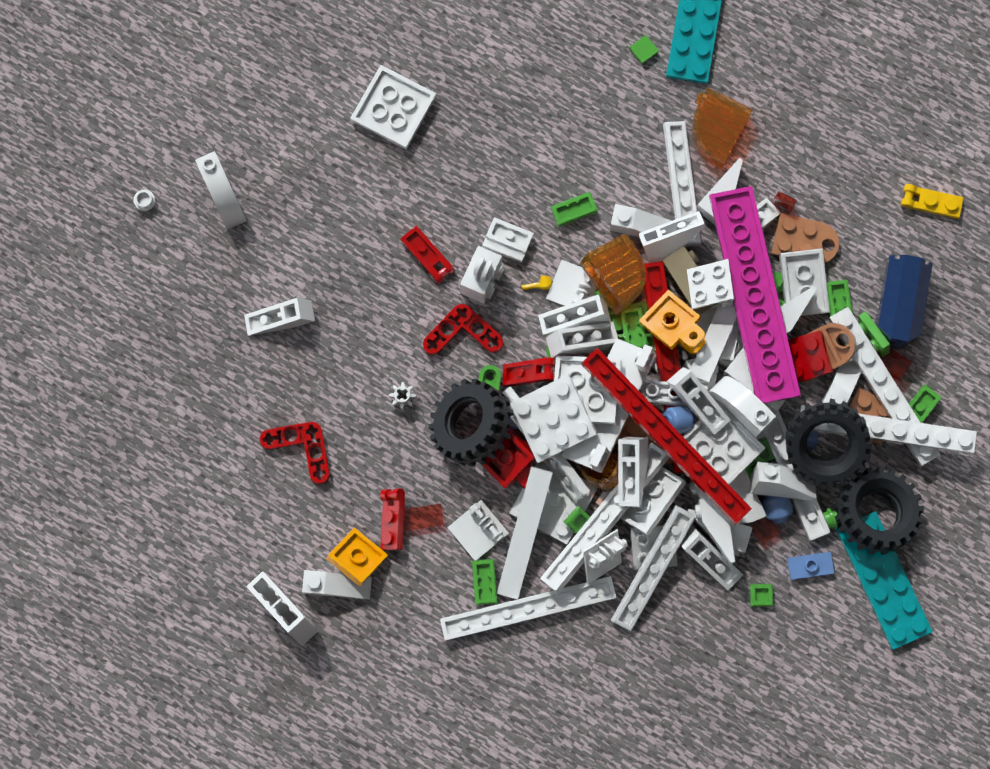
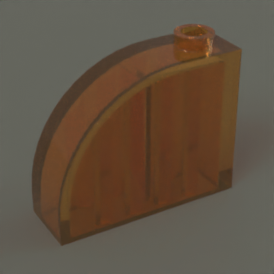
(717, 125)
(616, 272)

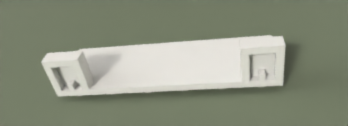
(596, 450)

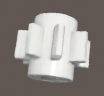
(402, 402)

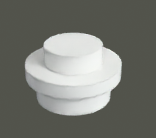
(144, 200)

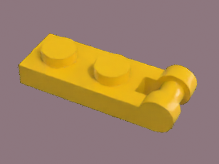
(932, 201)

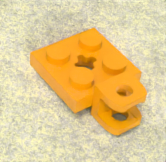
(682, 331)

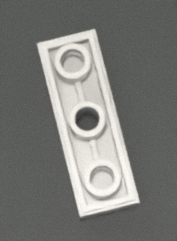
(659, 393)

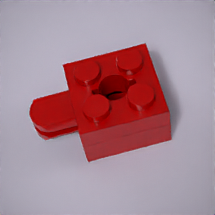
(513, 462)

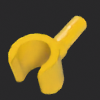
(545, 284)

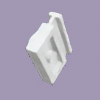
(507, 240)

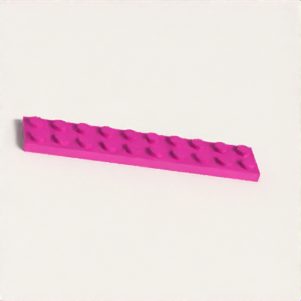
(754, 295)

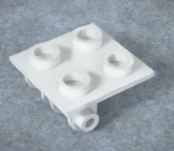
(710, 284)
(570, 285)
(478, 530)
(642, 545)
(603, 556)

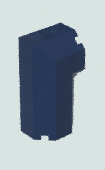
(903, 299)

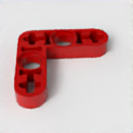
(466, 324)
(302, 438)

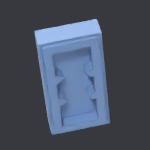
(810, 565)

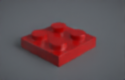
(810, 356)

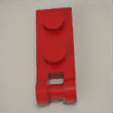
(427, 254)
(528, 372)
(392, 519)

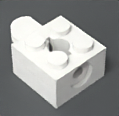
(481, 275)

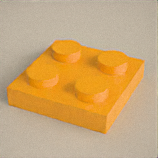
(356, 557)

